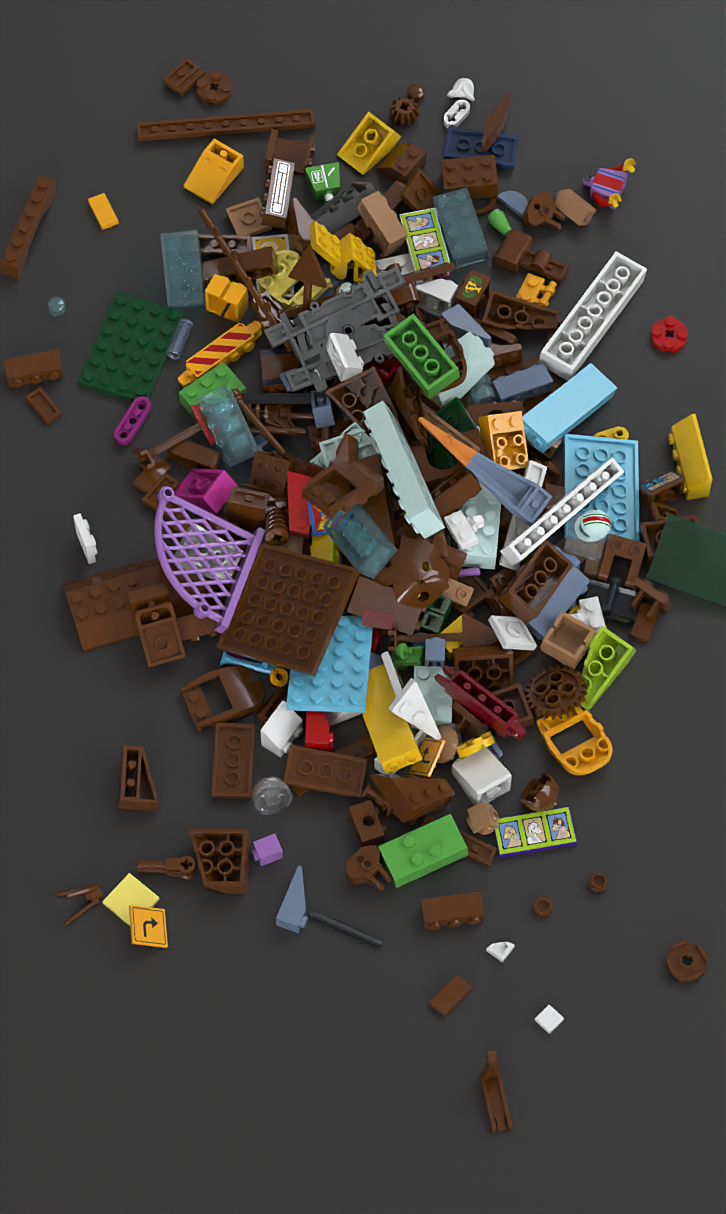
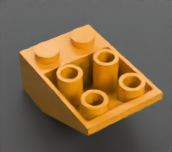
(214, 171)
(505, 439)

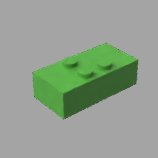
(421, 356)
(423, 850)

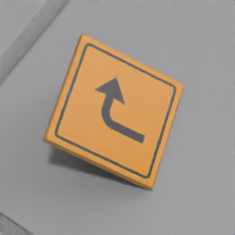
(430, 751)
(148, 926)

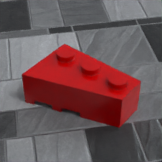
(298, 511)

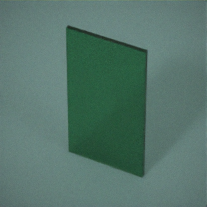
(691, 559)

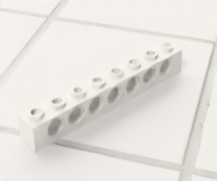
(562, 511)

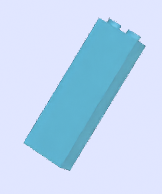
(567, 407)

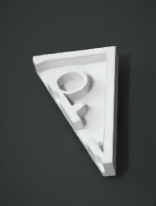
(413, 708)

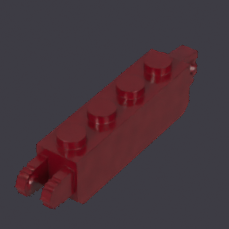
(481, 703)

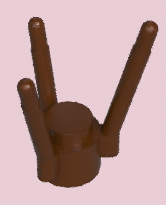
(91, 892)

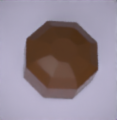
(416, 92)

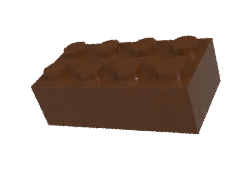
(535, 581)

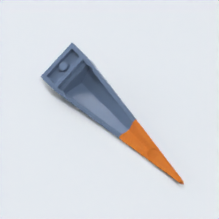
(512, 490)

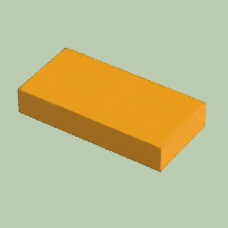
(103, 211)

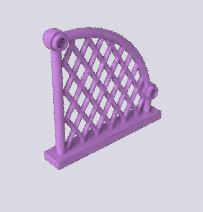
(202, 608)

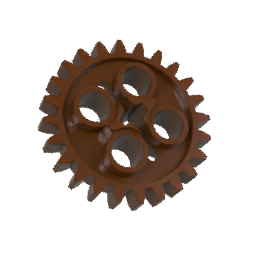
(555, 692)

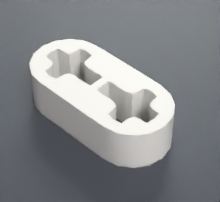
(454, 112)

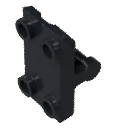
(613, 599)

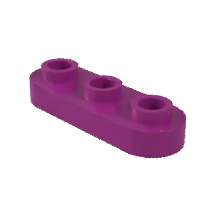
(135, 414)

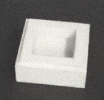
(549, 1019)

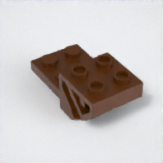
(270, 472)
(156, 624)

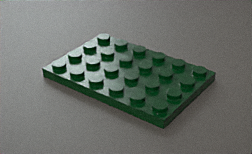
(130, 348)

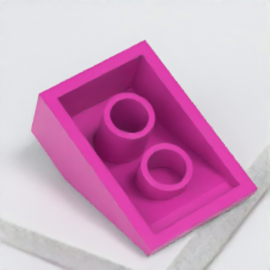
(206, 489)

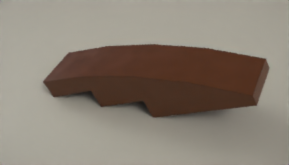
(495, 123)

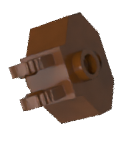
(542, 212)
(367, 867)

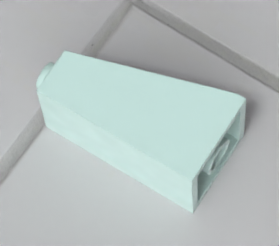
(478, 361)

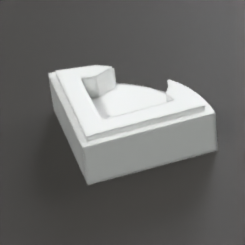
(500, 950)

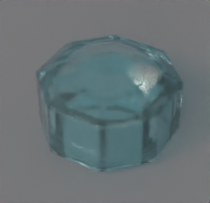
(56, 306)

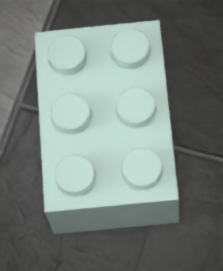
(434, 694)

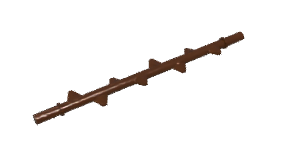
(240, 272)

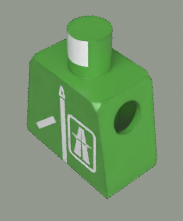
(323, 181)

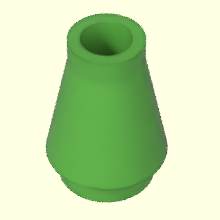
(499, 221)

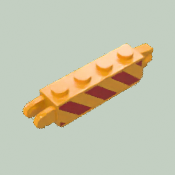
(224, 349)

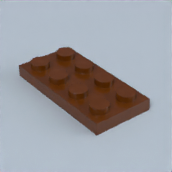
(233, 761)
(325, 771)

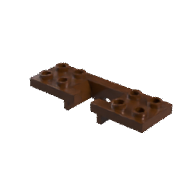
(482, 594)

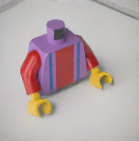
(609, 184)

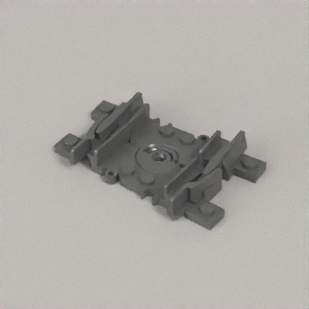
(334, 317)

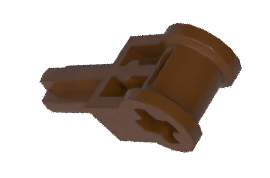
(172, 867)

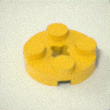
(474, 745)

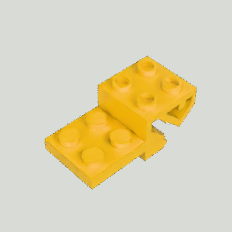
(342, 252)

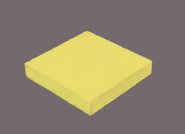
(129, 892)

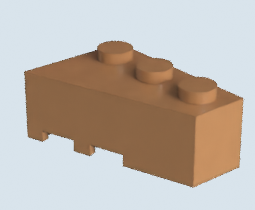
(383, 223)

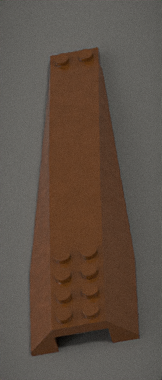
(102, 605)

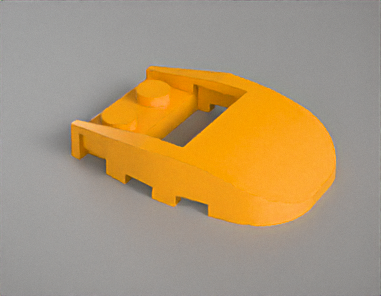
(584, 757)

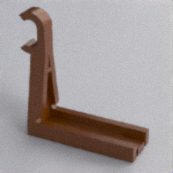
(495, 1094)

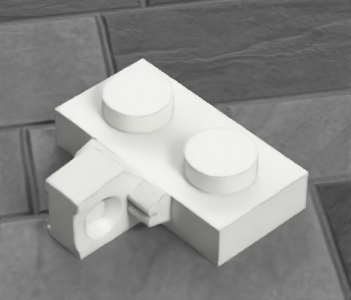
(464, 528)
(590, 613)

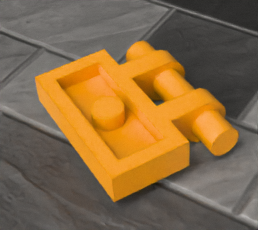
(533, 286)

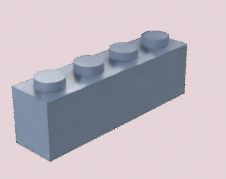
(563, 599)

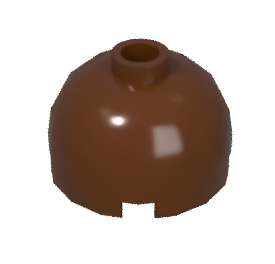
(541, 793)

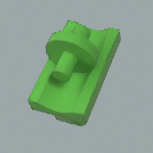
(408, 656)

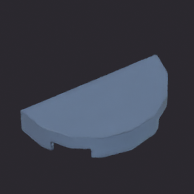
(514, 201)

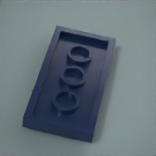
(468, 143)

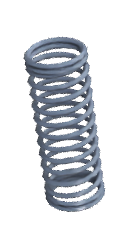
(172, 349)

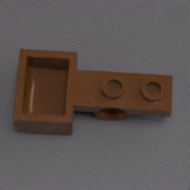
(516, 253)

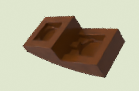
(149, 477)

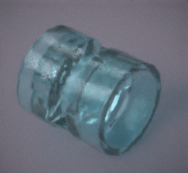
(483, 392)

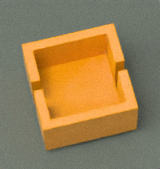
(221, 292)

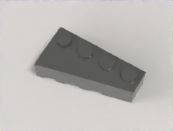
(343, 206)

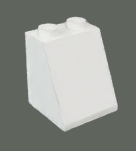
(482, 776)

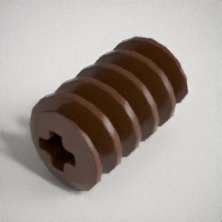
(276, 527)

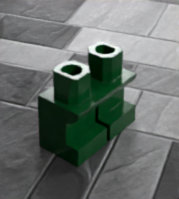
(437, 614)

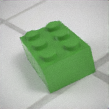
(211, 381)

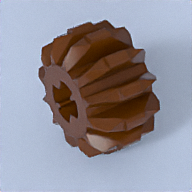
(404, 111)

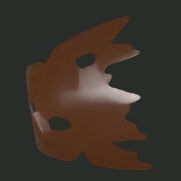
(407, 570)

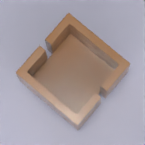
(569, 640)

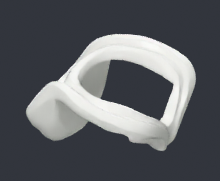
(463, 89)

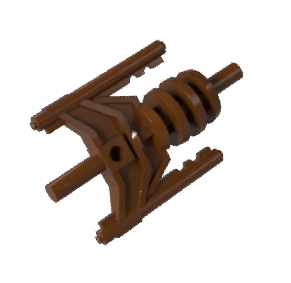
(278, 418)

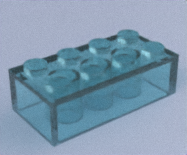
(460, 227)
(183, 269)
(360, 540)

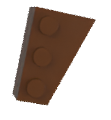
(135, 782)

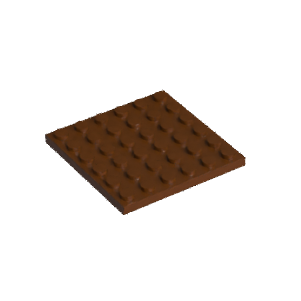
(289, 609)

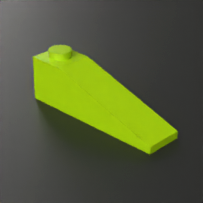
(603, 664)

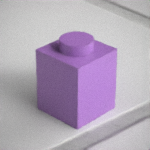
(267, 850)

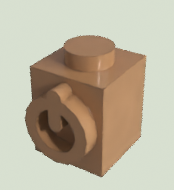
(482, 818)

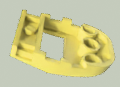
(280, 284)

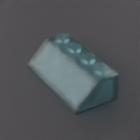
(228, 426)

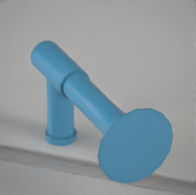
(228, 659)

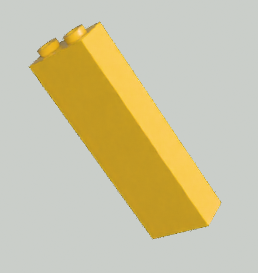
(388, 731)

